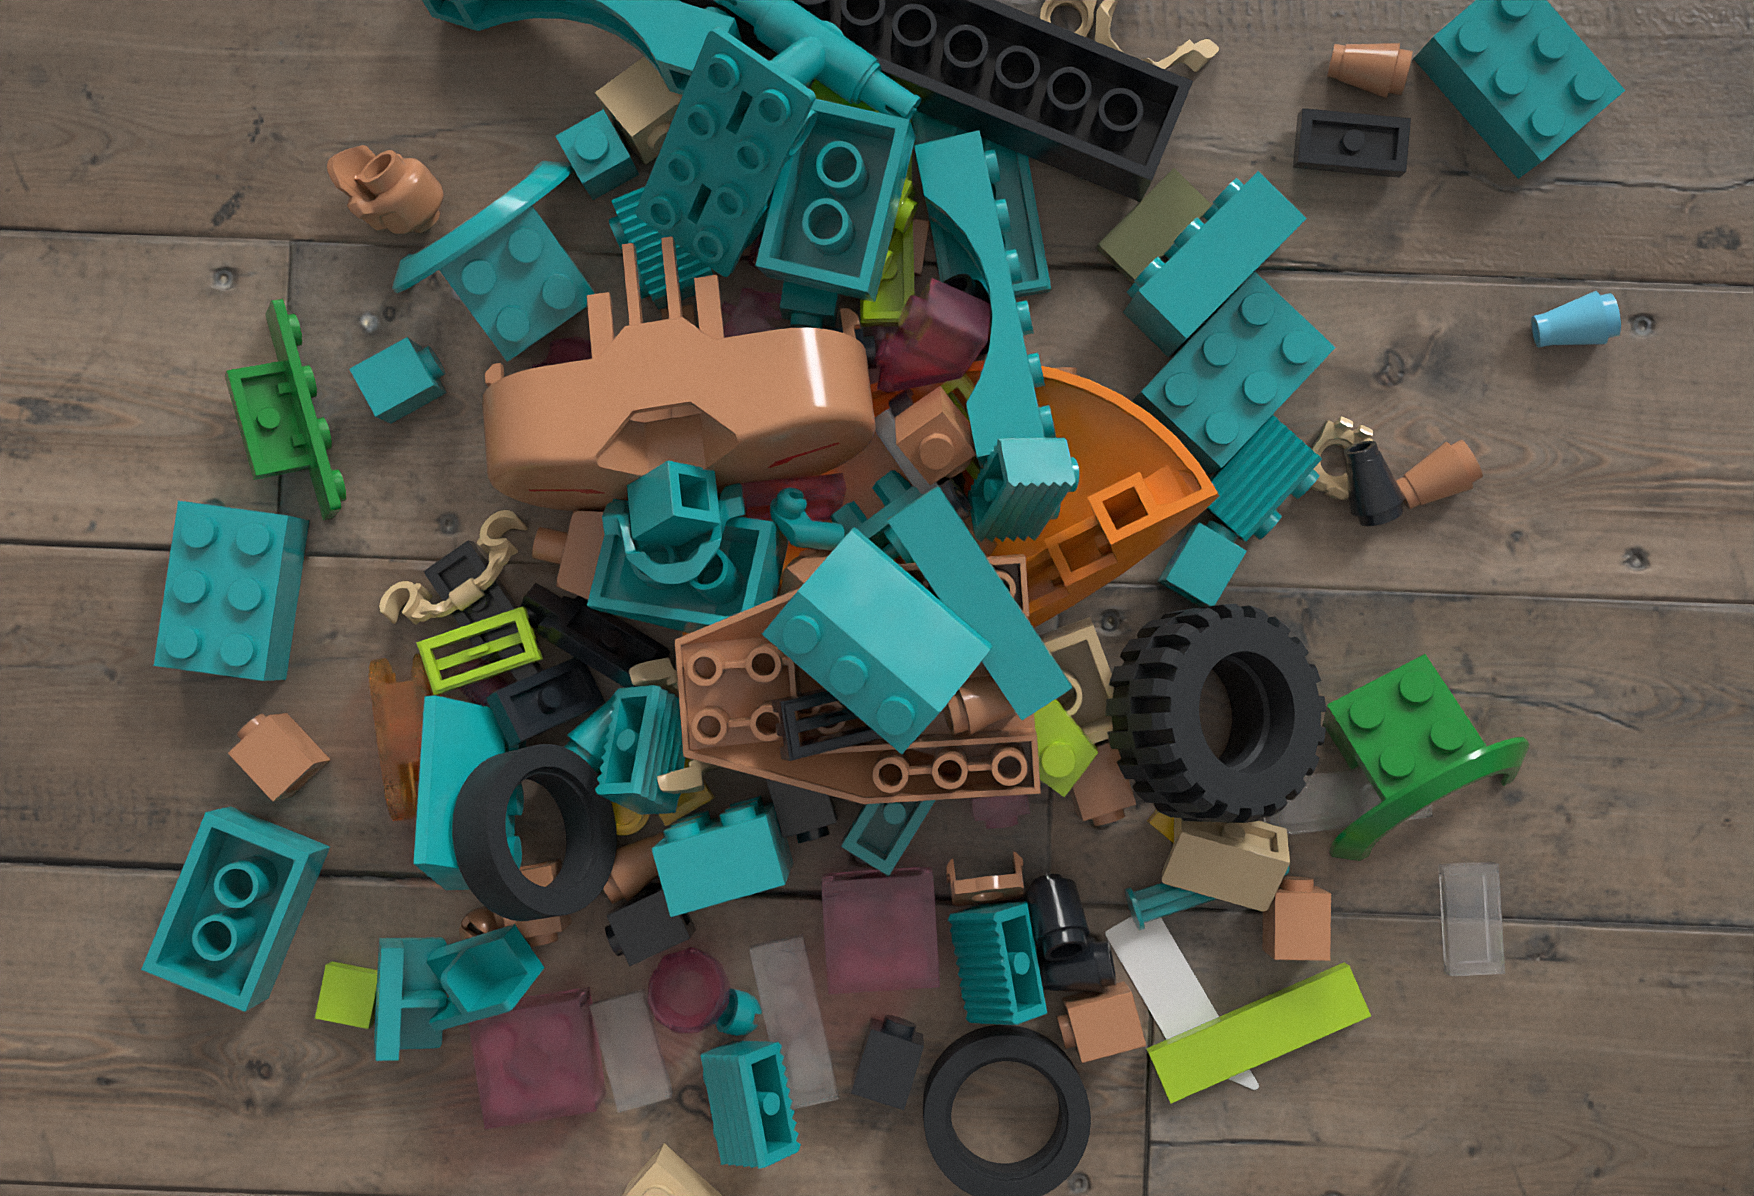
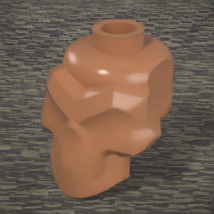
(387, 189)

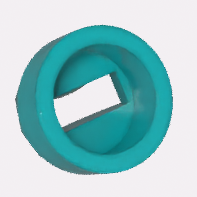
(739, 1014)

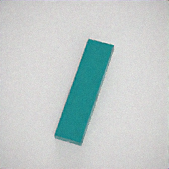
(977, 594)

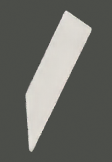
(1165, 980)

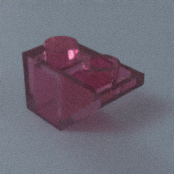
(934, 340)

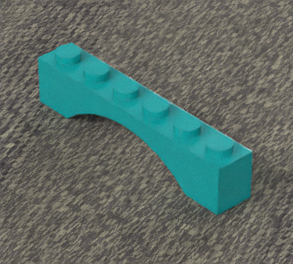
(662, 30)
(960, 200)

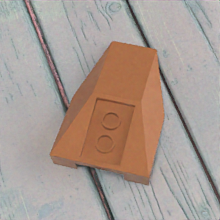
(728, 719)

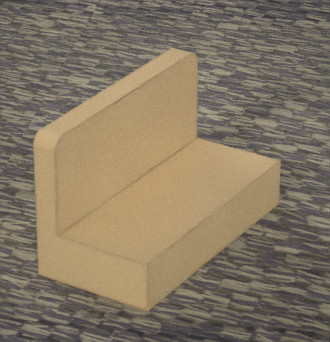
(1228, 861)

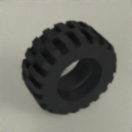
(1271, 705)

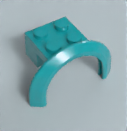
(507, 266)

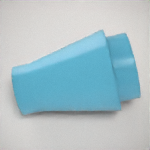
(1578, 322)

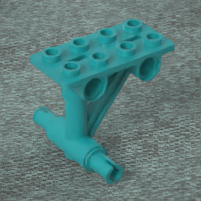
(747, 120)

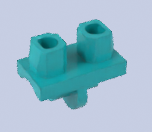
(895, 494)

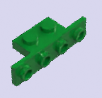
(279, 415)

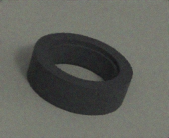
(483, 845)
(1022, 1178)

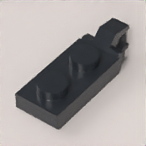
(456, 569)
(590, 634)

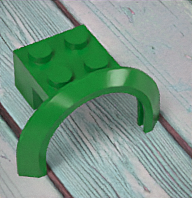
(1411, 748)

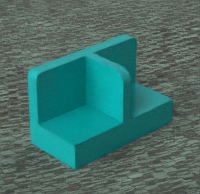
(483, 976)
(406, 996)

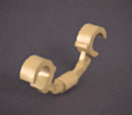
(417, 597)

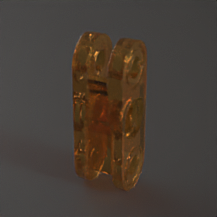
(398, 729)

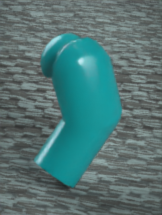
(797, 527)

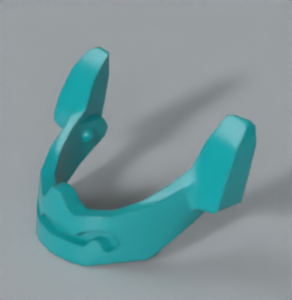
(617, 522)

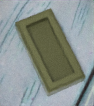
(1153, 225)

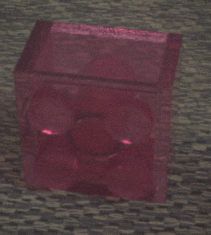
(880, 930)
(538, 1060)

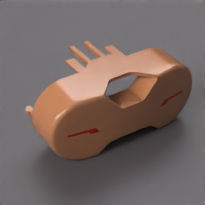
(680, 395)

